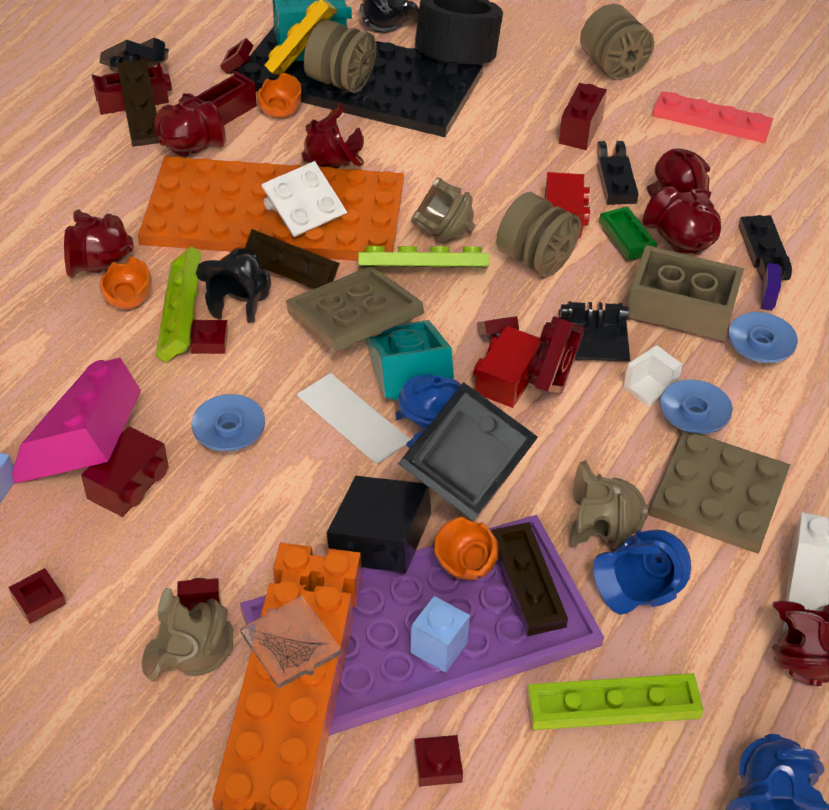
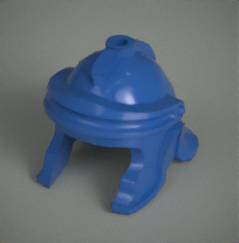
(423, 399)
(643, 571)
(779, 777)

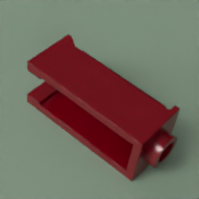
(109, 93)
(231, 97)

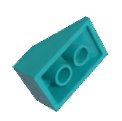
(408, 352)

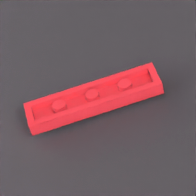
(713, 116)

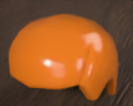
(280, 96)
(126, 283)
(466, 549)

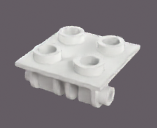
(303, 199)

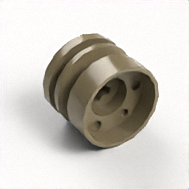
(617, 41)
(340, 55)
(538, 234)

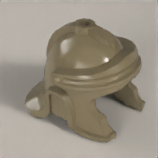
(445, 212)
(606, 508)
(187, 639)

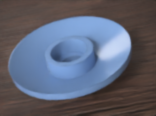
(763, 337)
(696, 406)
(228, 422)

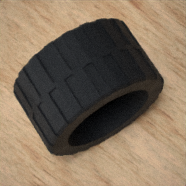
(459, 30)

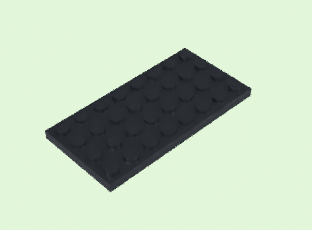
(401, 90)

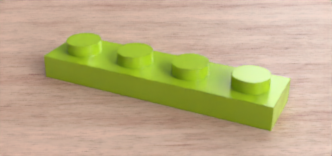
(409, 257)
(178, 305)
(614, 701)

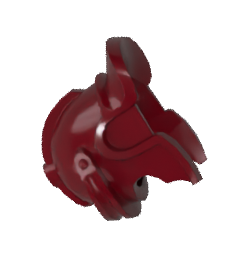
(189, 126)
(327, 146)
(681, 170)
(683, 218)
(95, 243)
(805, 644)

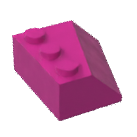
(81, 425)

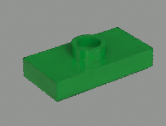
(626, 232)

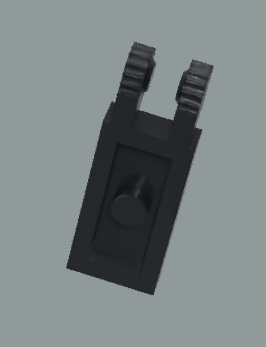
(616, 175)
(764, 244)

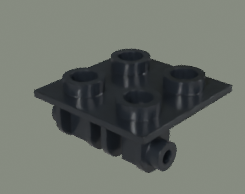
(604, 333)

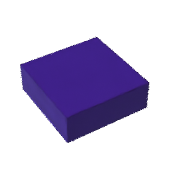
(770, 286)

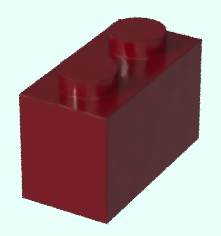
(582, 116)
(128, 474)

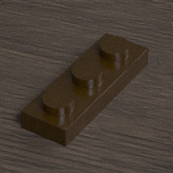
(138, 102)
(291, 260)
(529, 580)

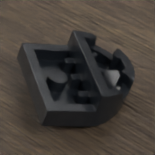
(127, 51)

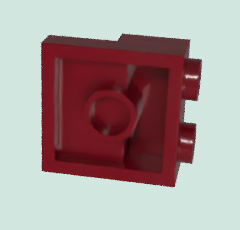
(557, 355)

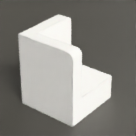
(651, 375)

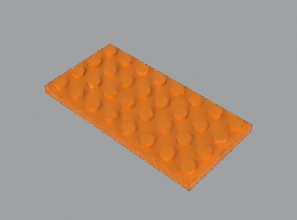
(220, 201)

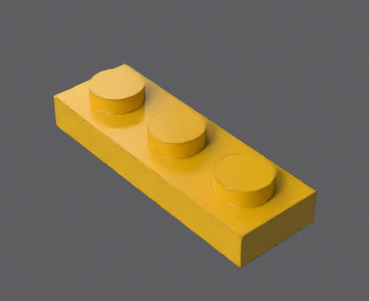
(284, 55)

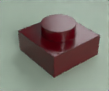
(237, 56)
(496, 326)
(209, 337)
(197, 591)
(37, 595)
(438, 760)

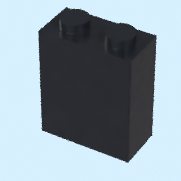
(381, 522)

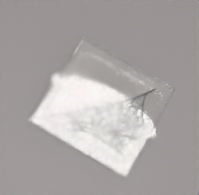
(290, 641)

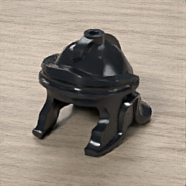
(387, 14)
(237, 276)

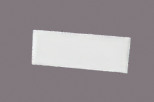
(353, 418)

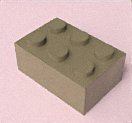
(684, 292)

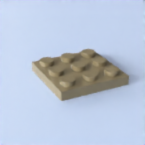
(354, 308)
(720, 491)

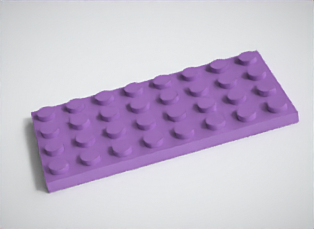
(387, 679)

